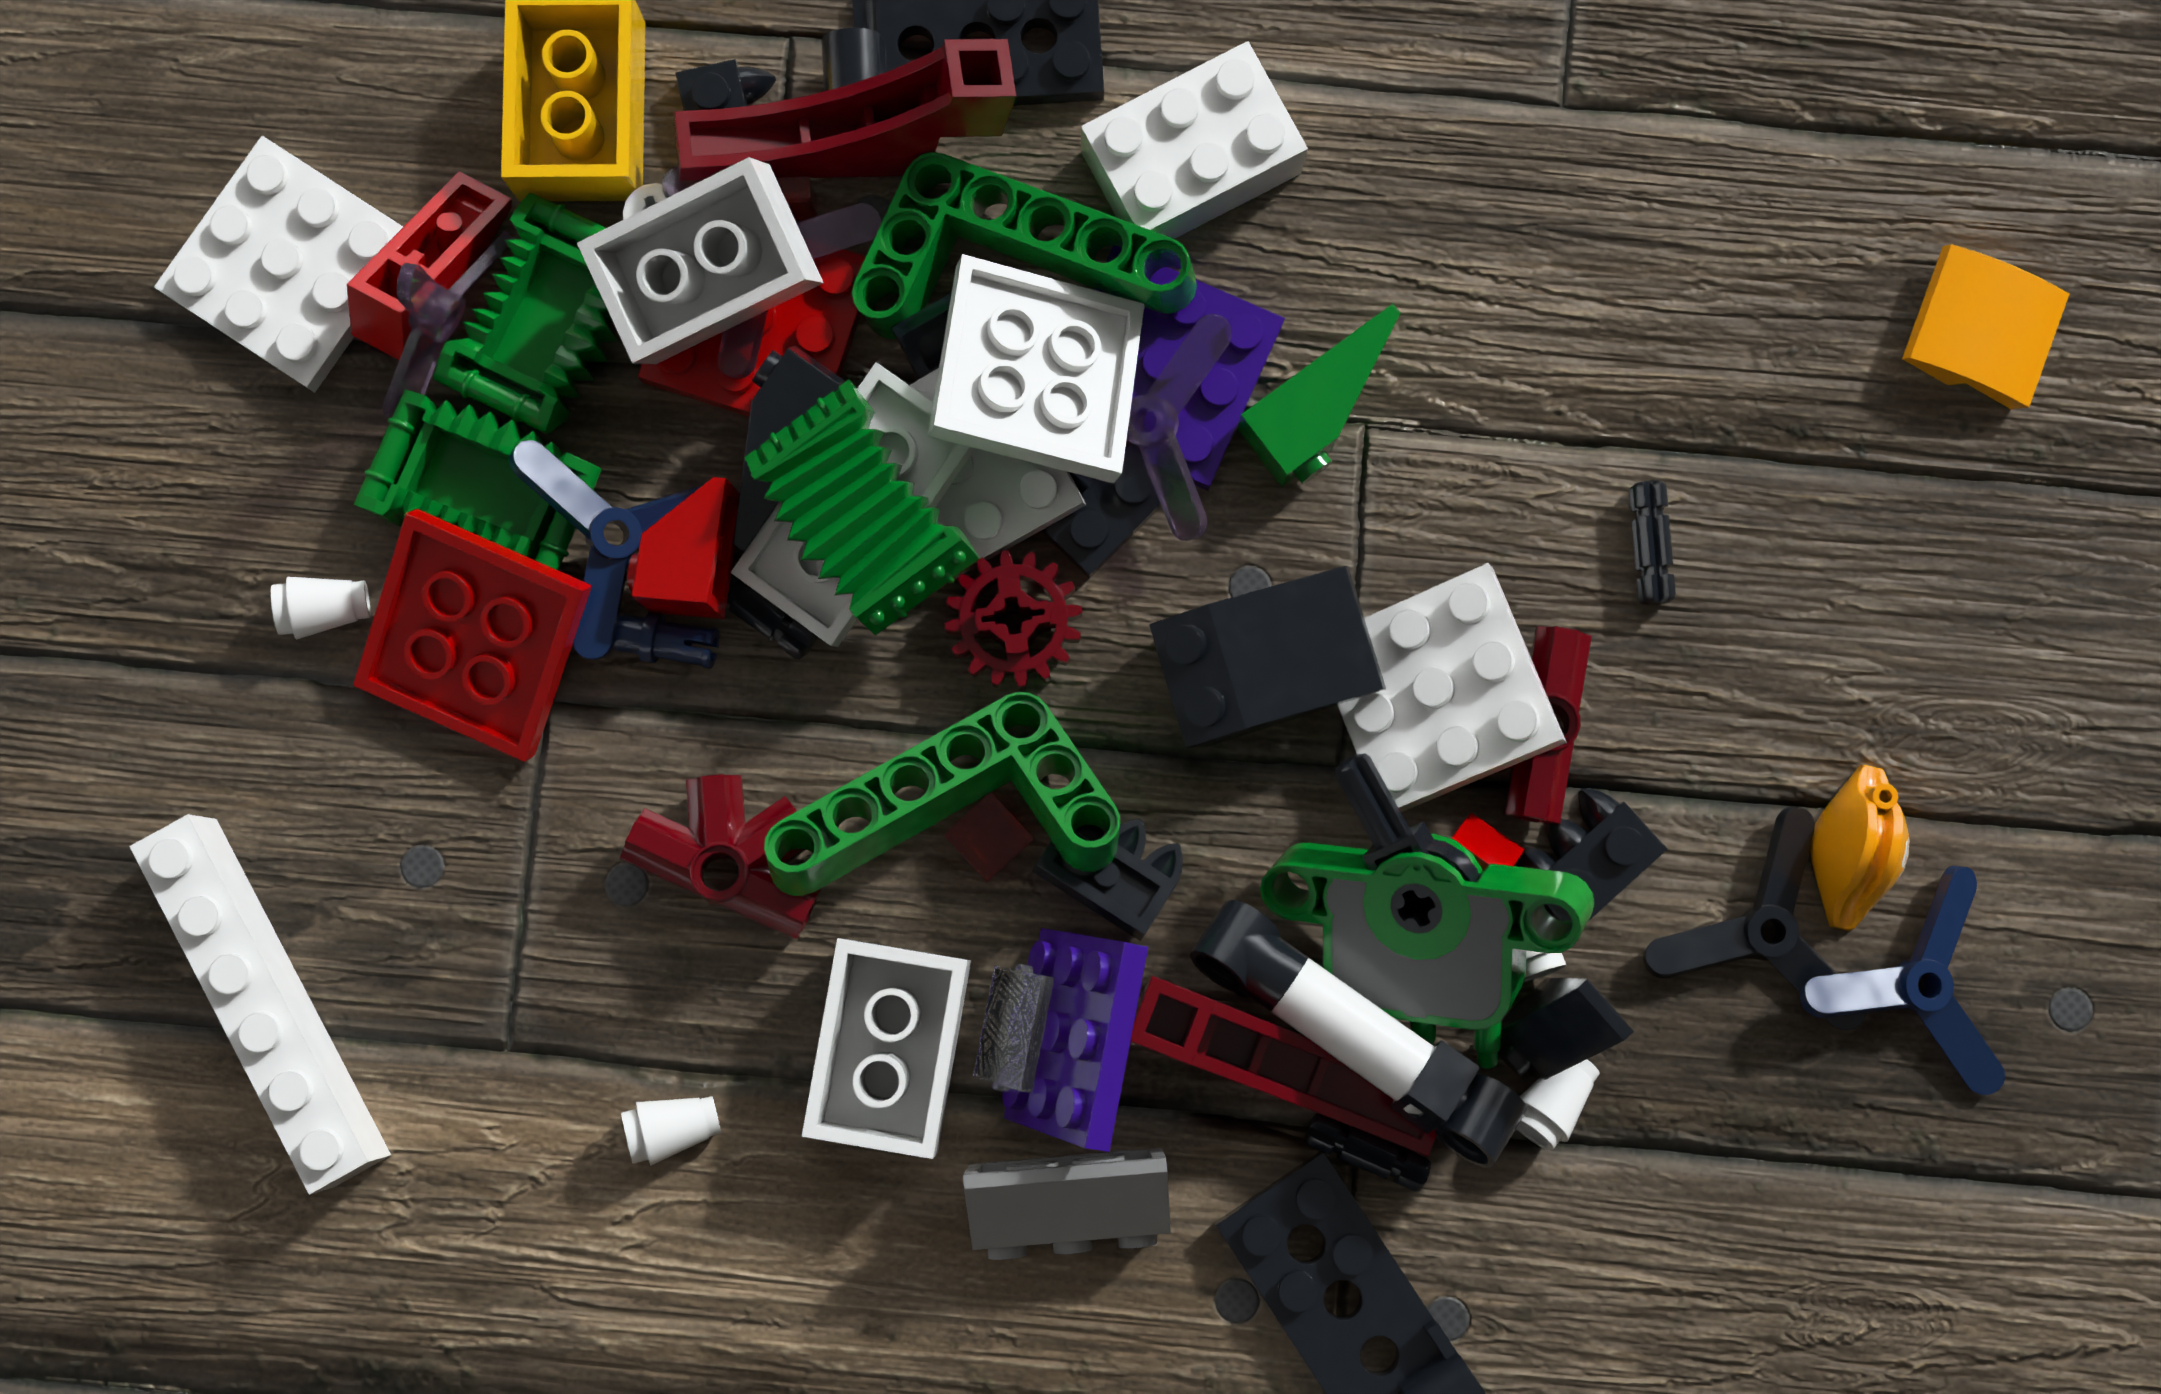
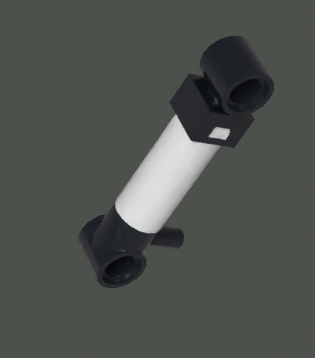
(1428, 1082)

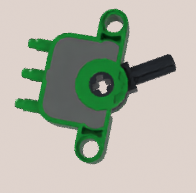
(1421, 919)

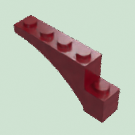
(859, 127)
(1266, 1059)

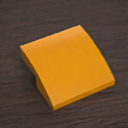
(1985, 326)

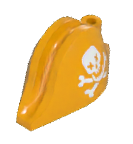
(1859, 847)

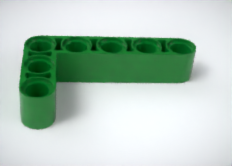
(1014, 234)
(948, 791)

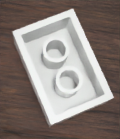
(1194, 145)
(700, 262)
(886, 1048)

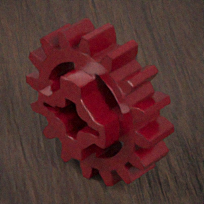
(983, 621)

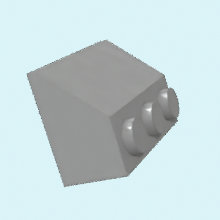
(1067, 1202)

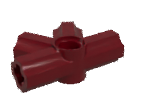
(1540, 782)
(716, 832)

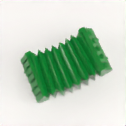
(537, 325)
(462, 474)
(857, 511)

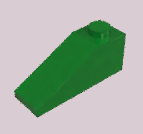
(1305, 415)

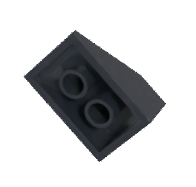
(1267, 657)

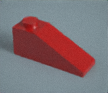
(439, 238)

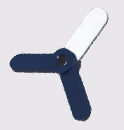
(589, 514)
(1899, 987)

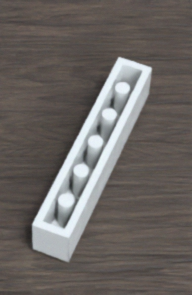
(260, 1002)

